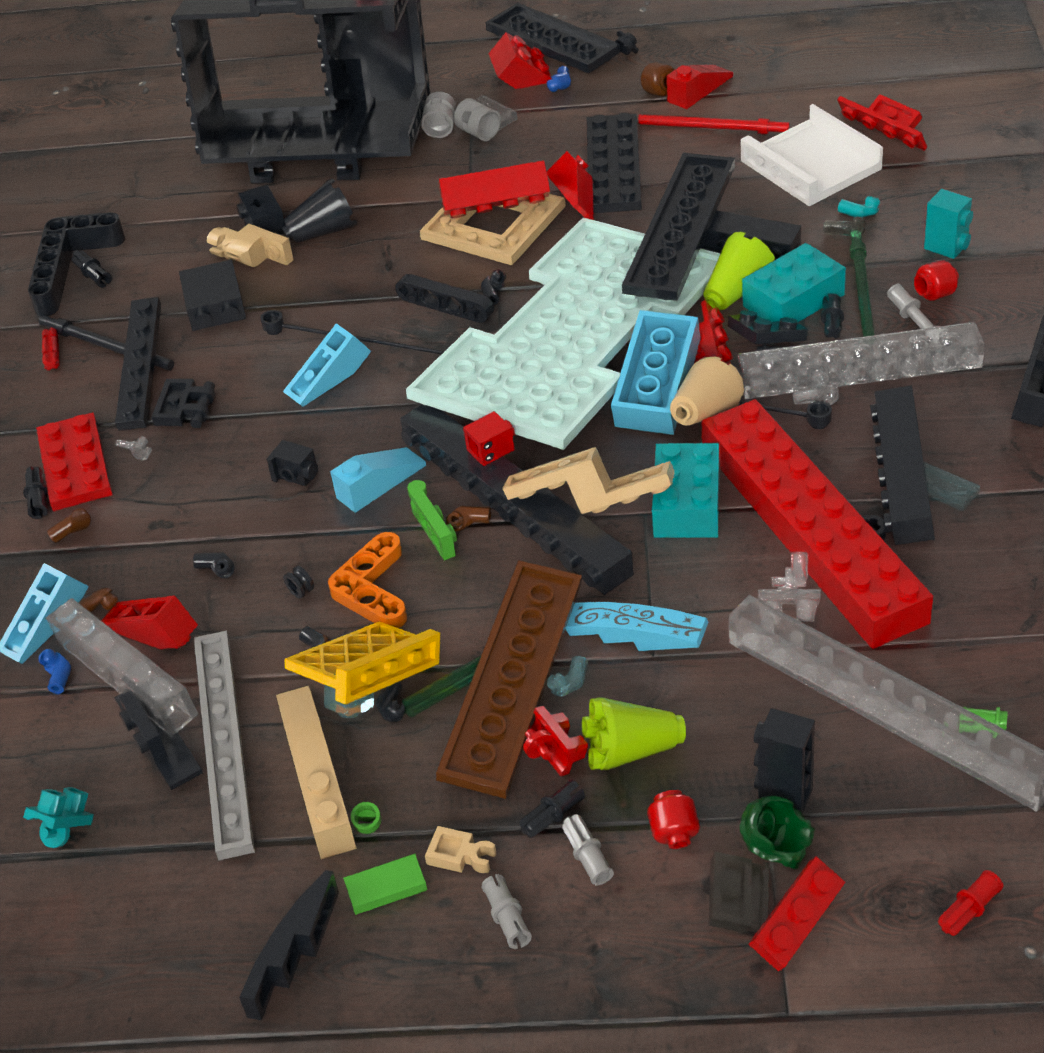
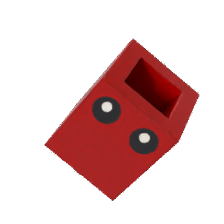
(489, 438)

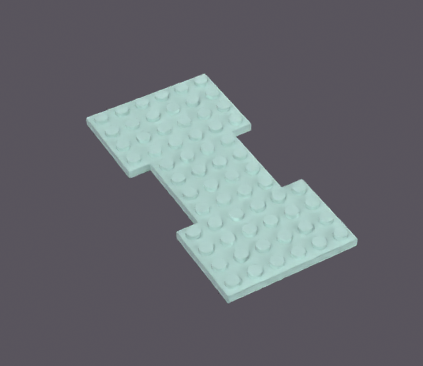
(551, 356)

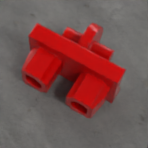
(550, 740)

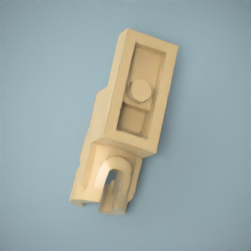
(250, 245)

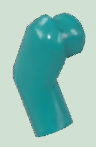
(859, 210)

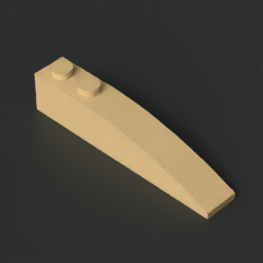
(315, 773)

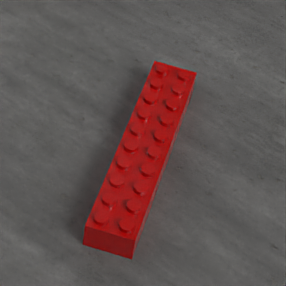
(813, 517)

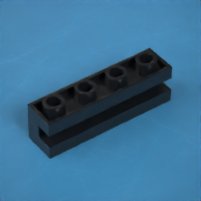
(776, 235)

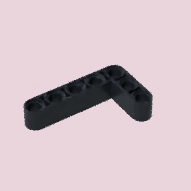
(57, 244)

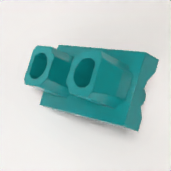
(59, 813)

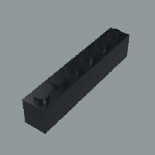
(903, 466)

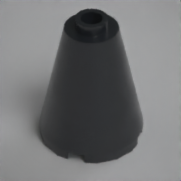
(319, 215)

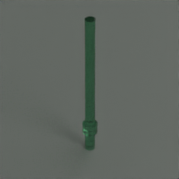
(858, 254)

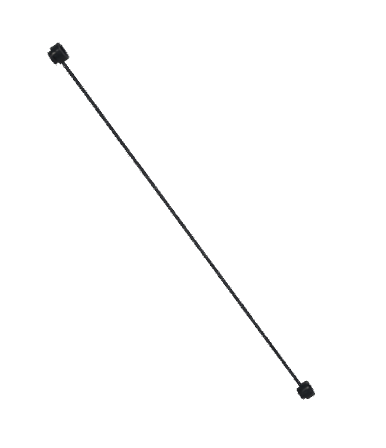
(272, 321)

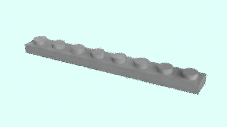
(223, 747)

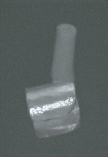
(138, 448)

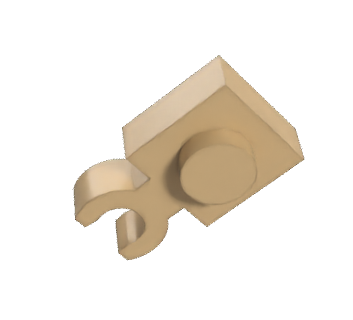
(455, 848)

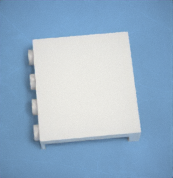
(814, 157)

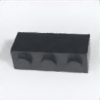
(785, 757)

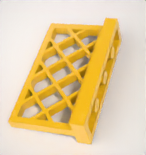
(367, 659)

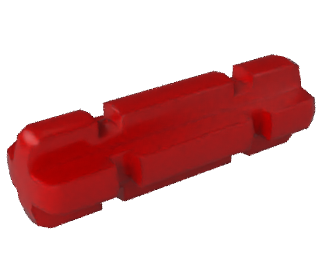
(50, 349)

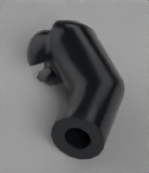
(493, 284)
(217, 561)

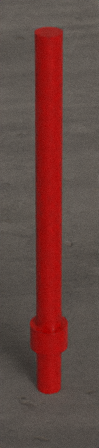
(762, 126)

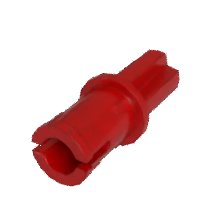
(970, 903)

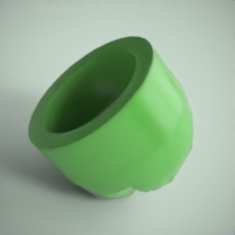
(366, 812)

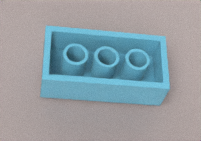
(653, 371)

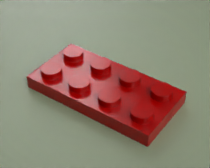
(73, 461)

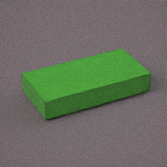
(385, 884)

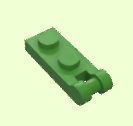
(432, 520)

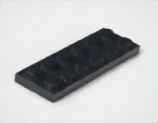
(554, 37)
(614, 162)

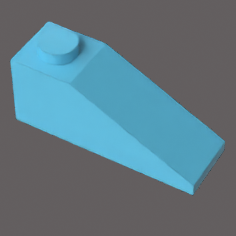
(329, 365)
(372, 475)
(29, 626)

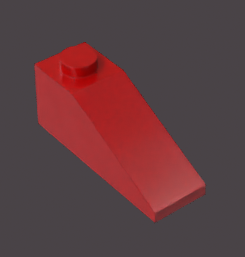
(693, 82)
(574, 182)
(152, 621)

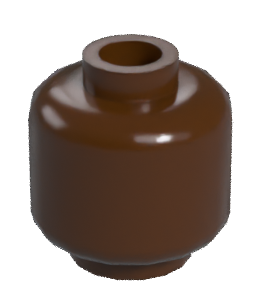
(654, 78)

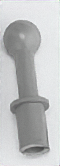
(908, 306)

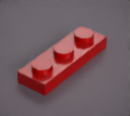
(797, 913)

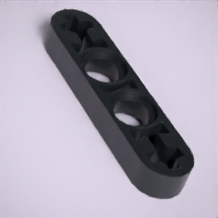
(473, 305)

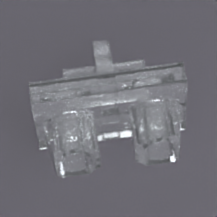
(805, 599)

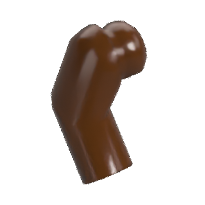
(467, 515)
(73, 523)
(102, 596)

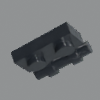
(175, 403)

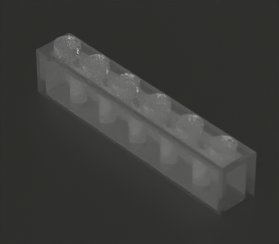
(122, 666)

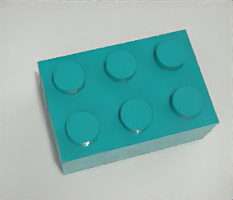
(793, 284)
(692, 501)

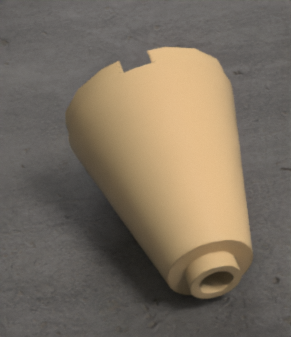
(707, 391)

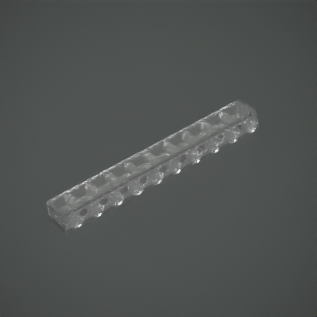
(891, 701)

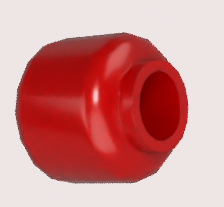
(936, 280)
(673, 819)

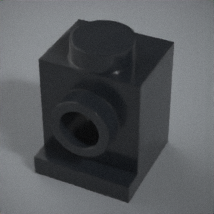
(292, 463)

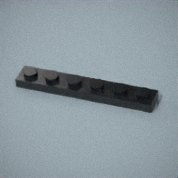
(138, 364)

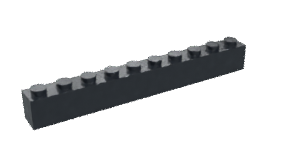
(542, 516)

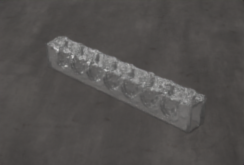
(861, 360)

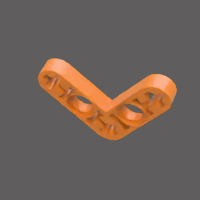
(389, 549)

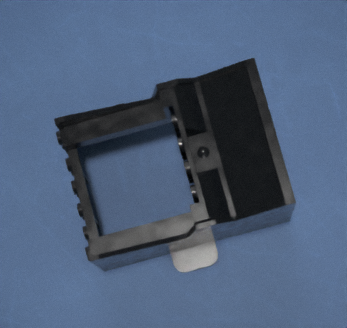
(371, 90)

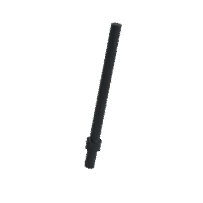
(66, 328)

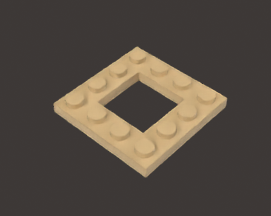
(501, 248)

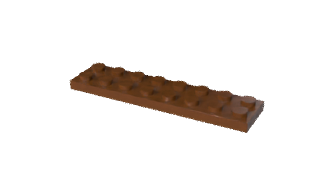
(509, 680)

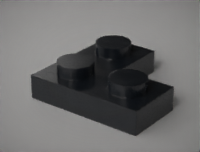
(764, 331)

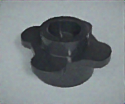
(627, 42)

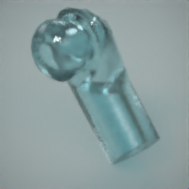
(564, 685)

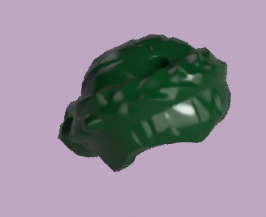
(776, 831)

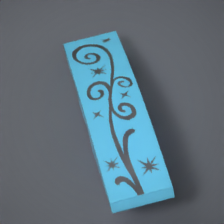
(644, 625)

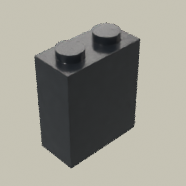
(212, 295)

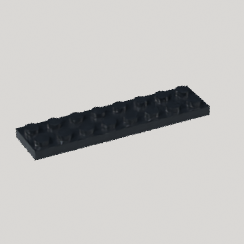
(678, 227)

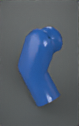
(560, 80)
(57, 667)

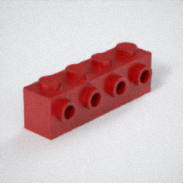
(494, 188)

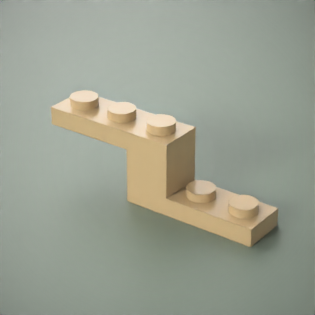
(589, 481)

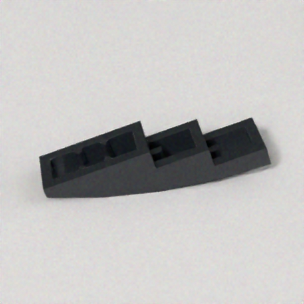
(295, 935)

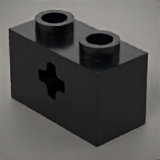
(261, 209)

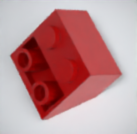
(518, 63)

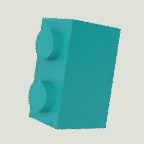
(948, 223)

